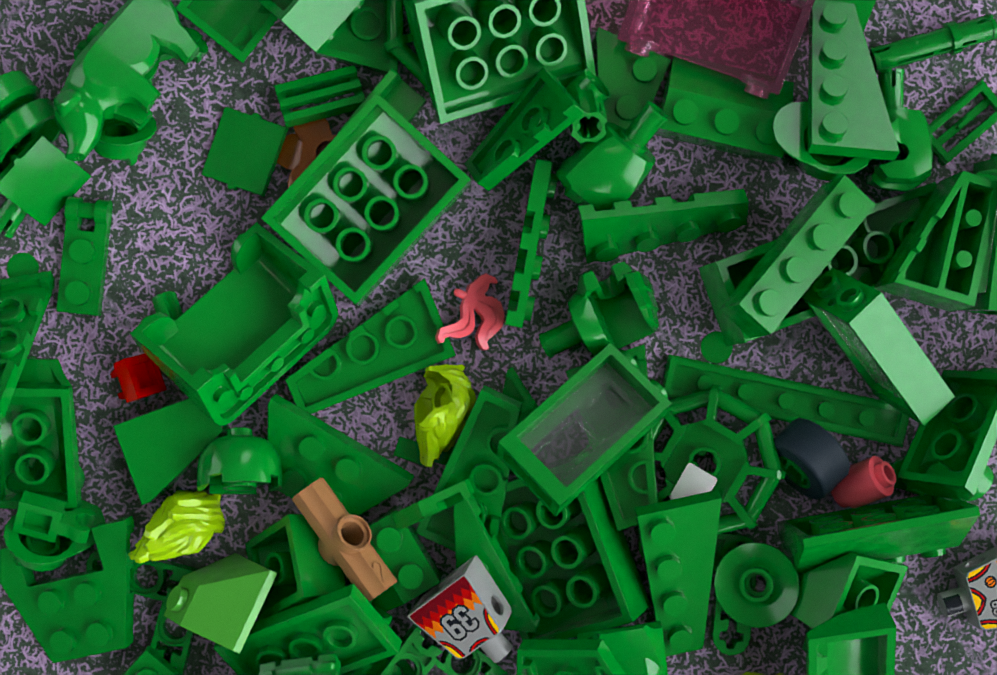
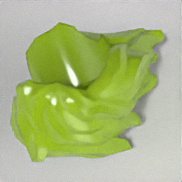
(442, 410)
(180, 526)

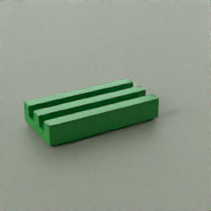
(316, 90)
(989, 99)

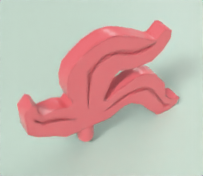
(485, 306)

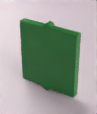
(244, 151)
(41, 179)

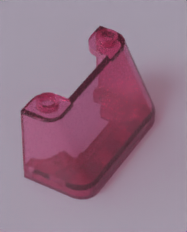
(729, 36)

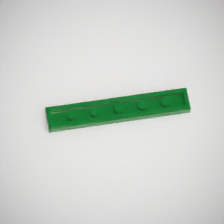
(791, 400)

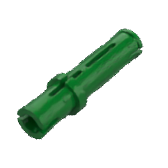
(948, 39)

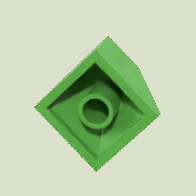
(221, 600)

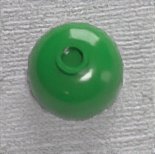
(239, 464)

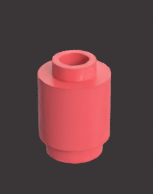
(865, 483)

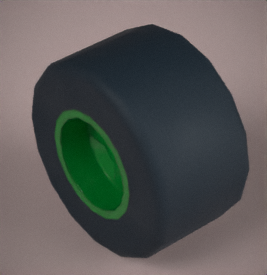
(811, 458)

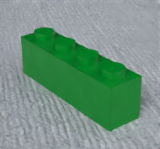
(797, 257)

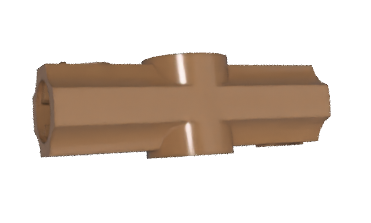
(344, 539)

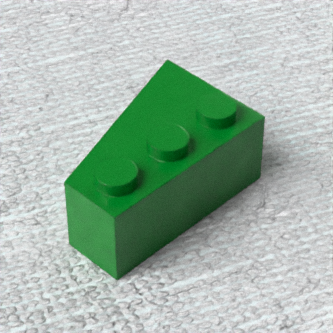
(946, 245)

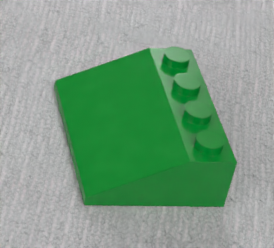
(492, 49)
(367, 199)
(878, 530)
(570, 565)

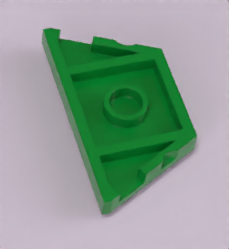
(317, 450)

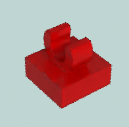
(138, 377)

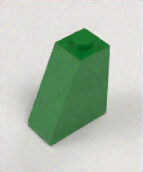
(165, 445)

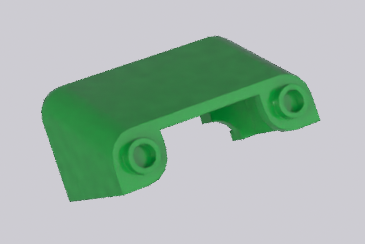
(243, 328)

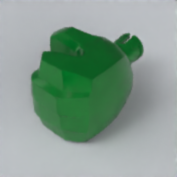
(910, 133)
(615, 164)
(606, 312)

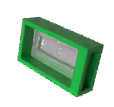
(583, 428)

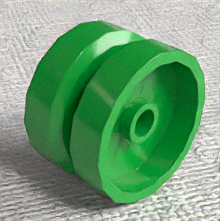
(22, 115)

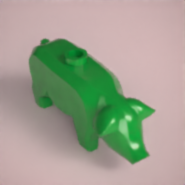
(116, 71)

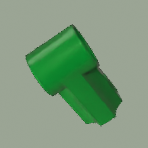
(590, 95)

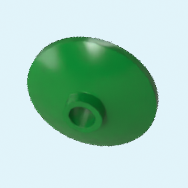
(742, 600)

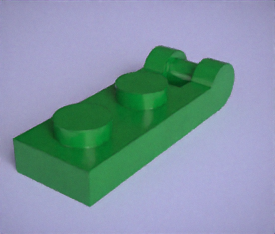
(84, 257)

